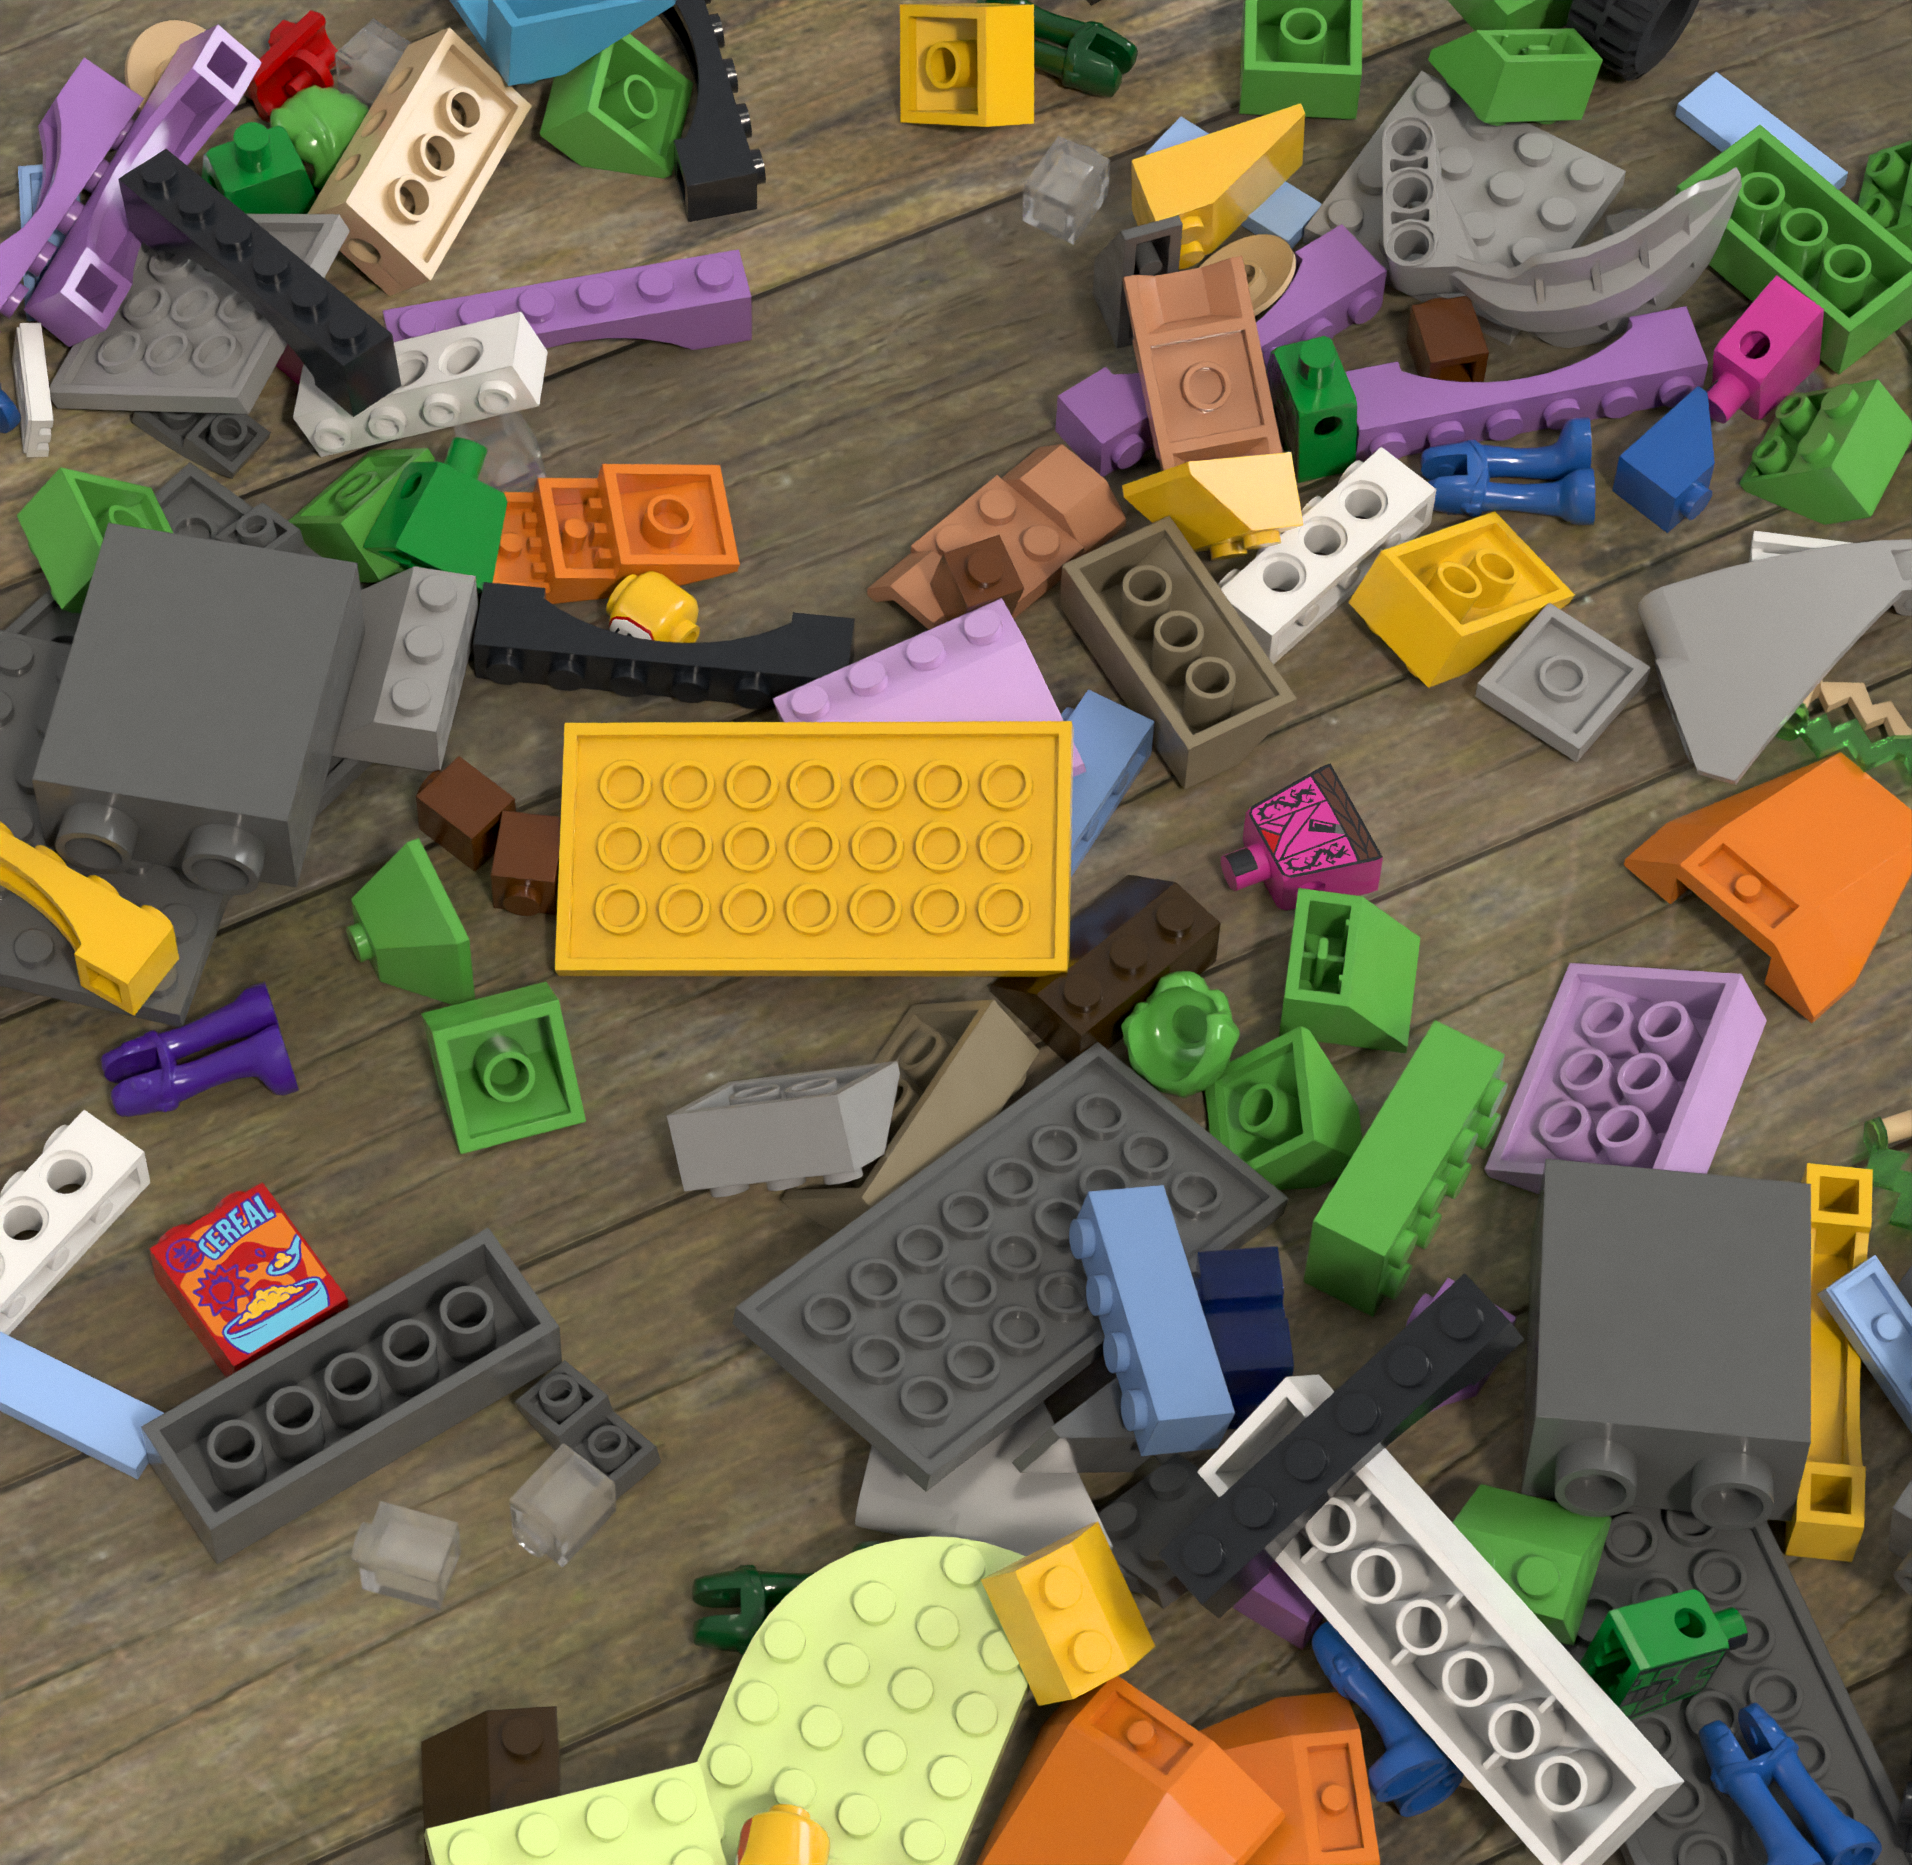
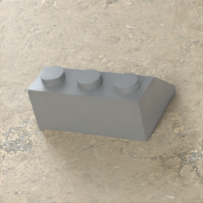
(409, 668)
(785, 1129)

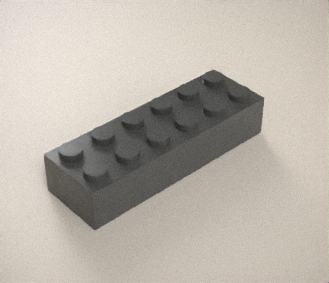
(352, 1395)

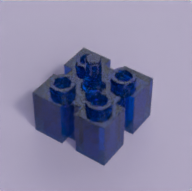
(1247, 1322)

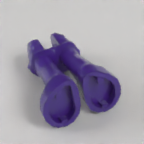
(155, 1083)

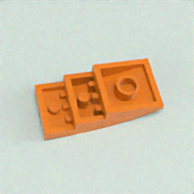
(629, 520)

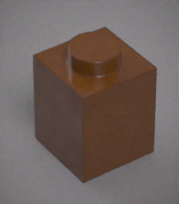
(1447, 340)
(975, 578)
(462, 811)
(526, 864)

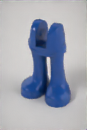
(1464, 472)
(1414, 1767)
(1835, 1835)

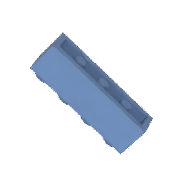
(1114, 751)
(1151, 1321)

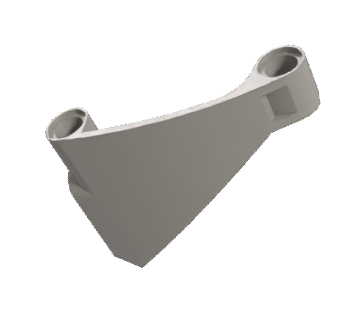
(1759, 637)
(982, 1497)

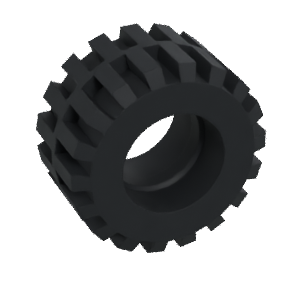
(1630, 33)

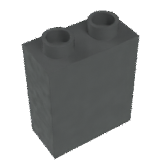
(199, 709)
(1668, 1343)

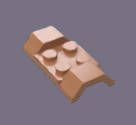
(1201, 364)
(1045, 514)

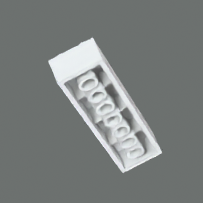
(1461, 1650)

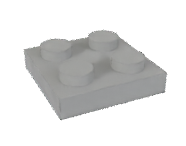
(1562, 682)

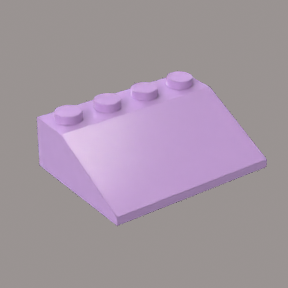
(948, 674)
(1631, 1072)

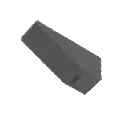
(1139, 250)
(1088, 1440)

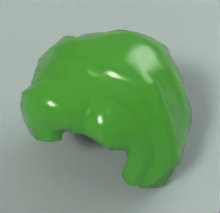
(320, 126)
(1181, 1035)

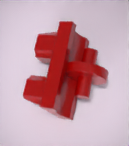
(296, 60)

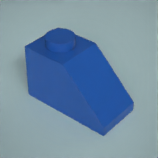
(1670, 465)

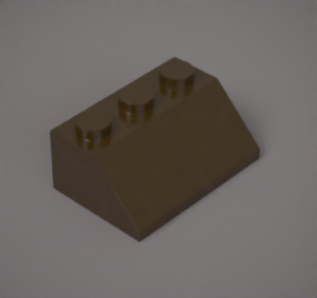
(1114, 963)
(490, 1765)

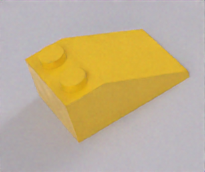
(1217, 178)
(1456, 596)

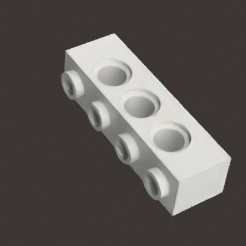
(444, 381)
(1396, 511)
(67, 1224)

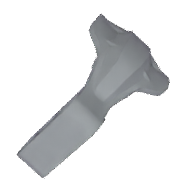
(1559, 295)

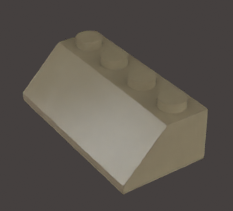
(1175, 649)
(954, 1078)

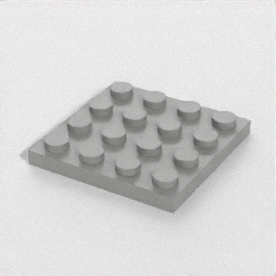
(1509, 183)
(187, 334)

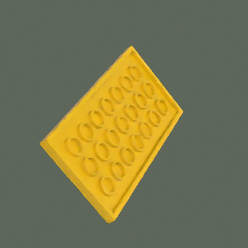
(815, 849)

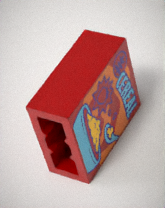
(245, 1279)

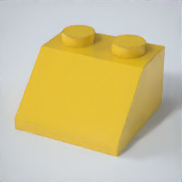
(967, 64)
(1223, 502)
(1069, 1616)

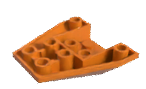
(1797, 869)
(1314, 1768)
(1128, 1787)

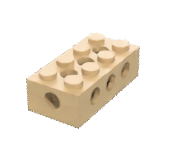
(421, 160)

